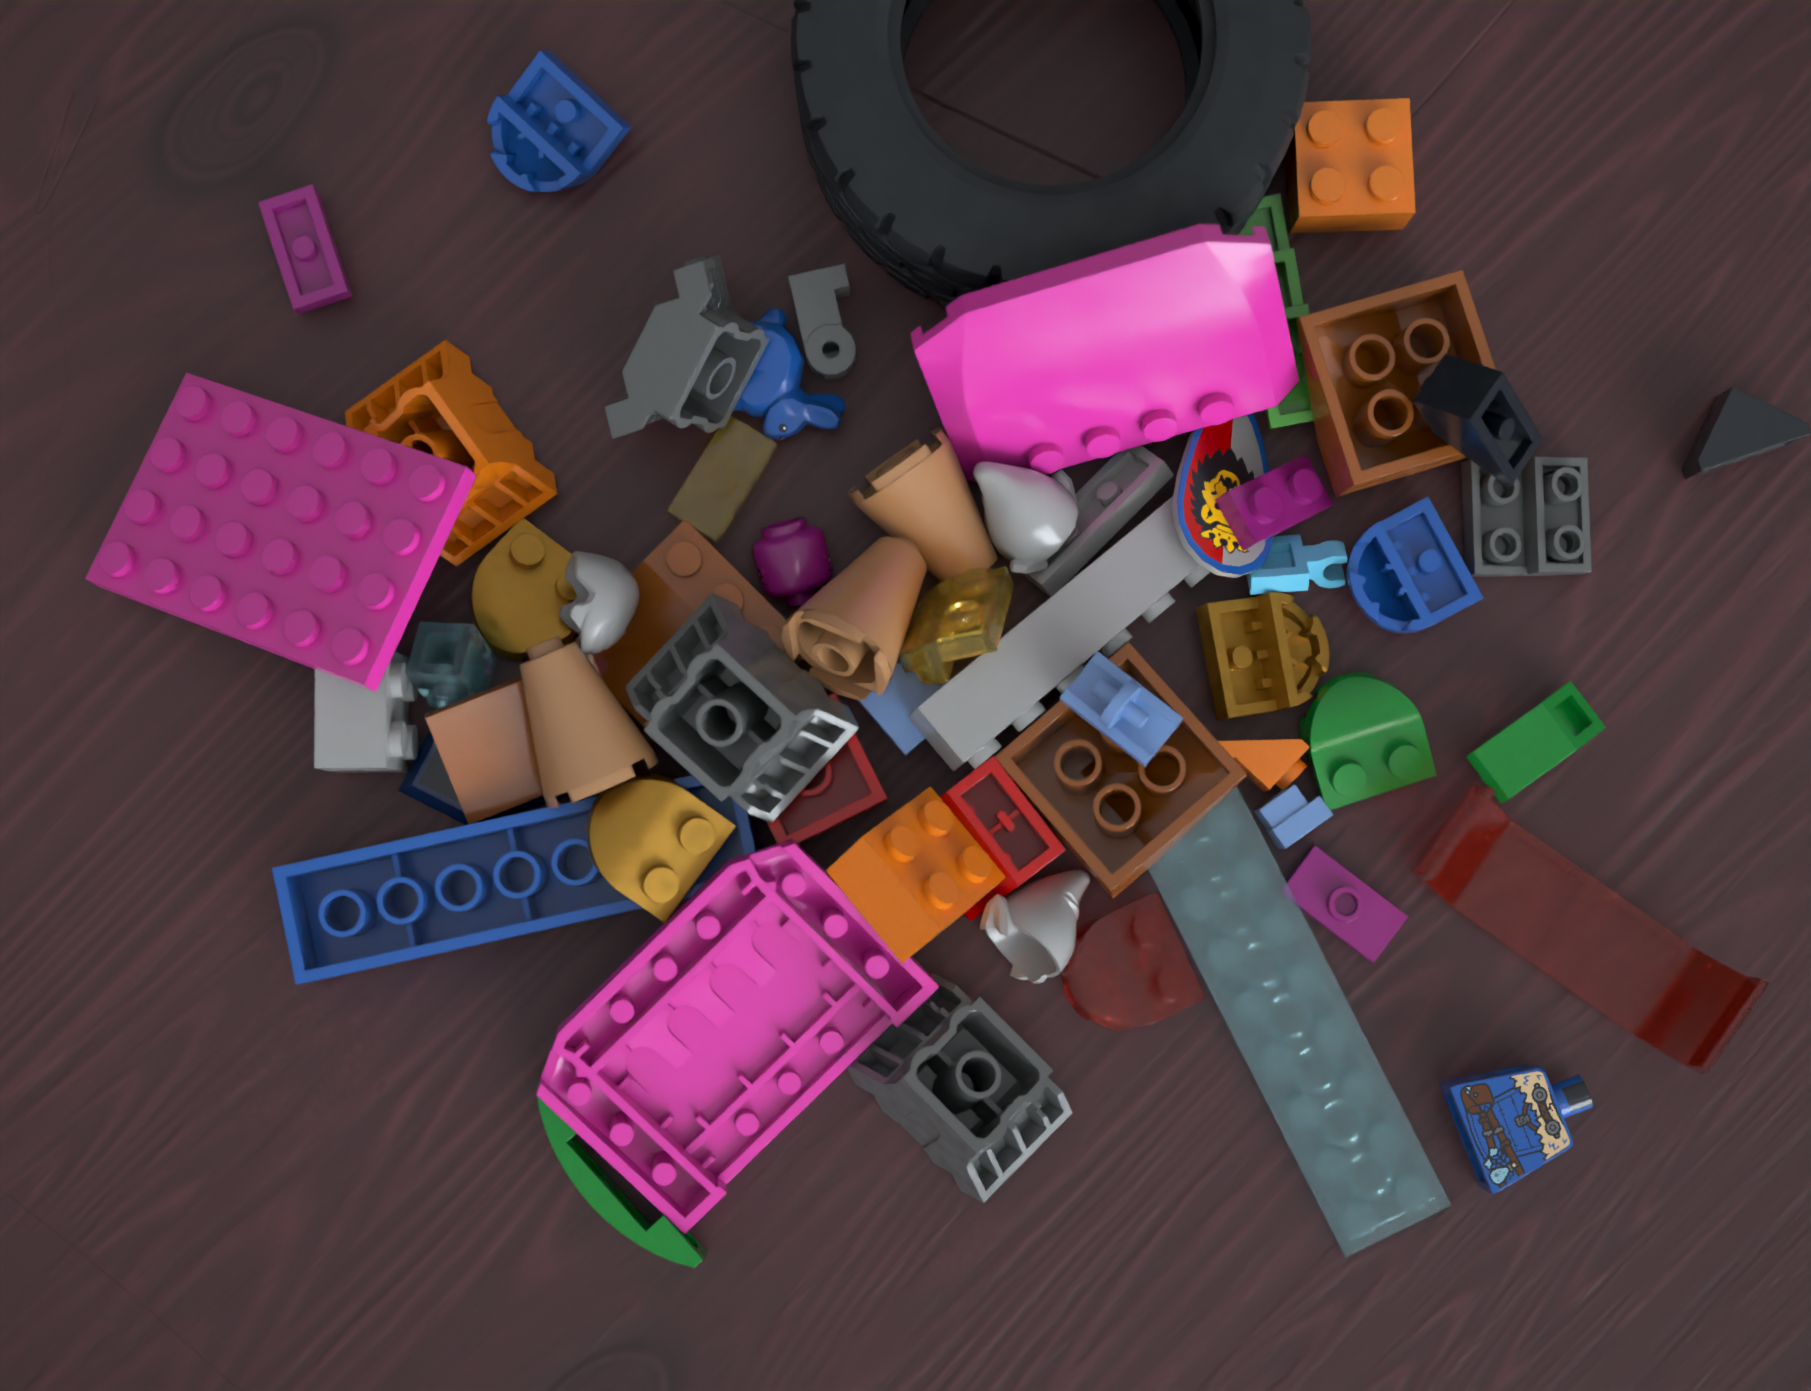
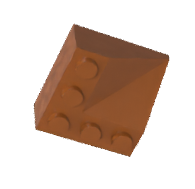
(1369, 366)
(671, 588)
(1107, 803)

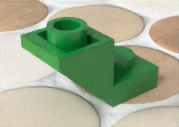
(1536, 742)

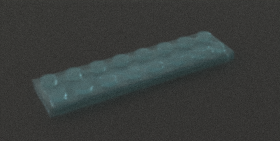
(1296, 1029)

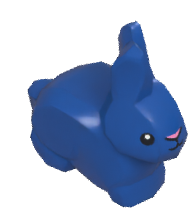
(775, 386)

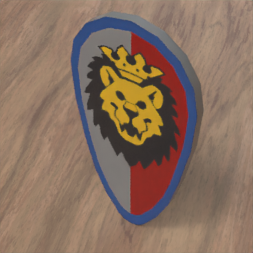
(1211, 465)

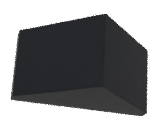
(1740, 429)

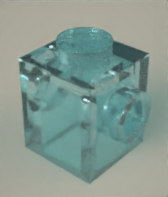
(449, 662)

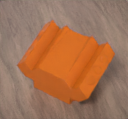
(455, 416)

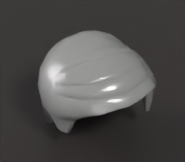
(603, 601)

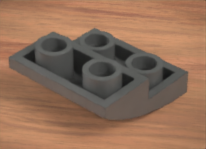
(1527, 527)

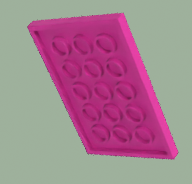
(282, 529)

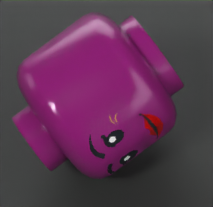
(792, 560)

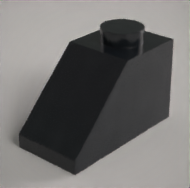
(1479, 416)

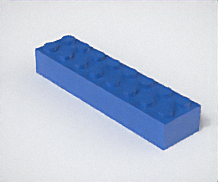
(460, 888)

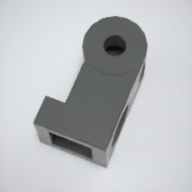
(826, 343)

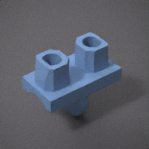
(1121, 709)

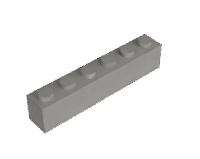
(1056, 641)

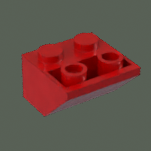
(1003, 826)

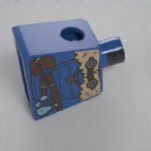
(1513, 1120)

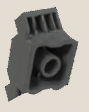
(689, 357)
(739, 710)
(963, 1088)

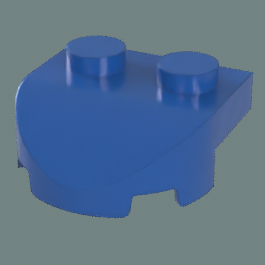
(552, 128)
(1409, 571)

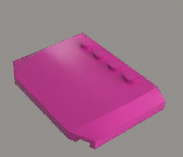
(1111, 351)
(726, 1027)

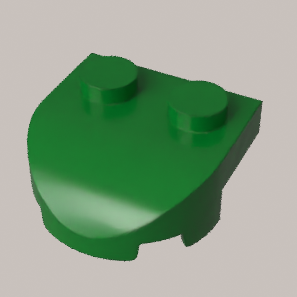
(1363, 739)

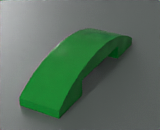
(612, 1203)

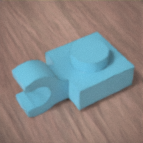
(1292, 566)

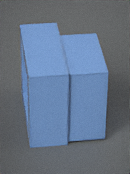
(1291, 816)

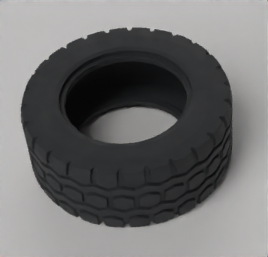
(963, 229)

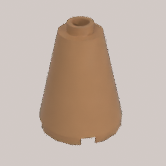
(928, 500)
(859, 619)
(577, 724)

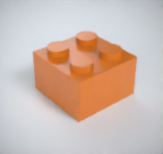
(1351, 167)
(915, 874)

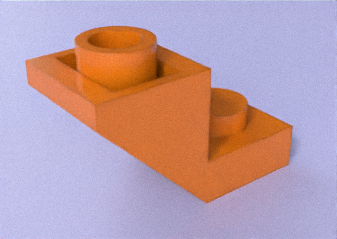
(1269, 760)

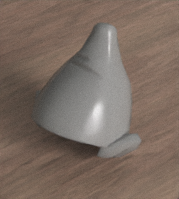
(1026, 512)
(1037, 924)

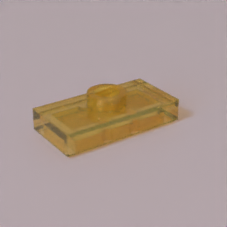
(722, 478)

